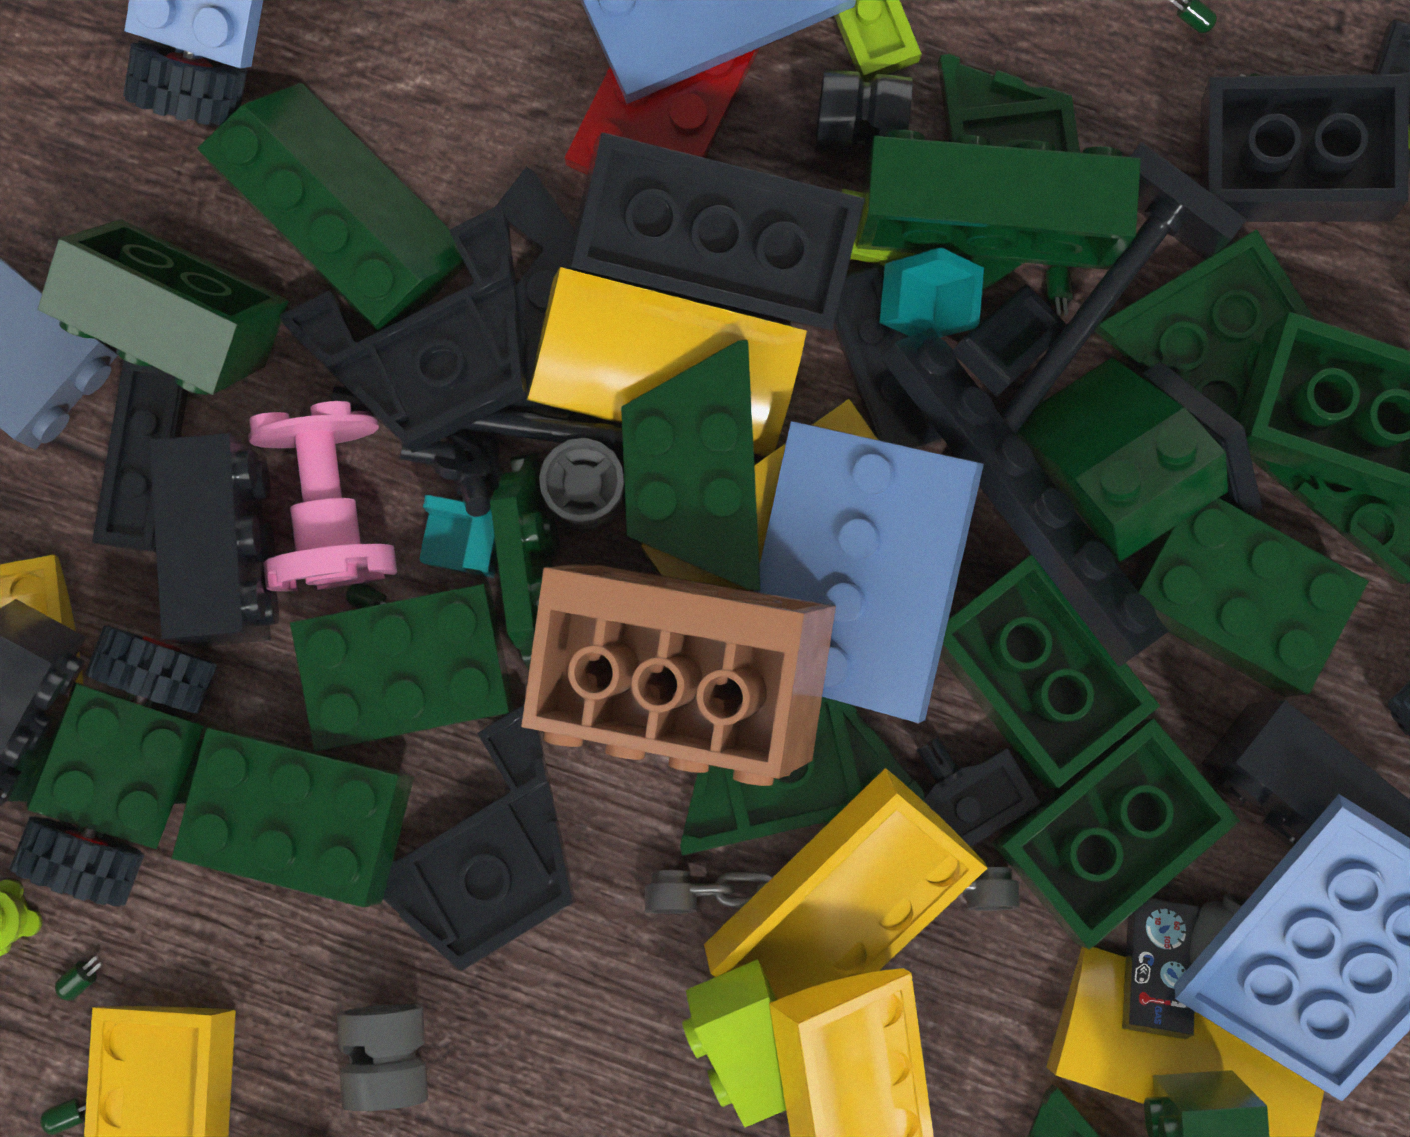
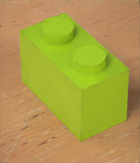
(736, 1033)

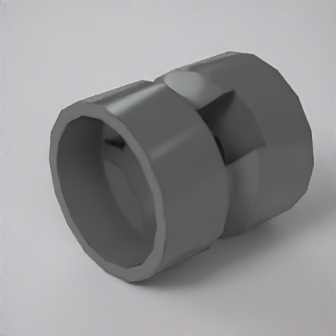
(583, 485)
(382, 1057)

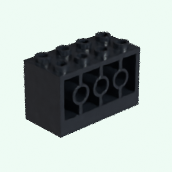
(714, 231)

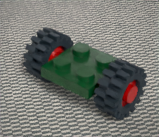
(113, 768)

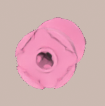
(325, 523)

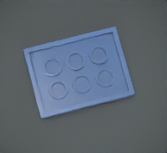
(671, 40)
(883, 543)
(1317, 954)

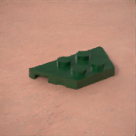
(1006, 114)
(695, 468)
(523, 547)
(842, 765)

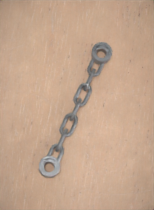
(674, 894)

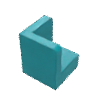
(933, 292)
(458, 540)

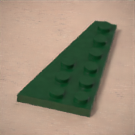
(1210, 335)

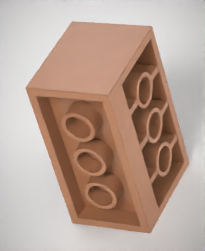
(678, 670)

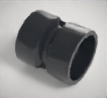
(859, 110)

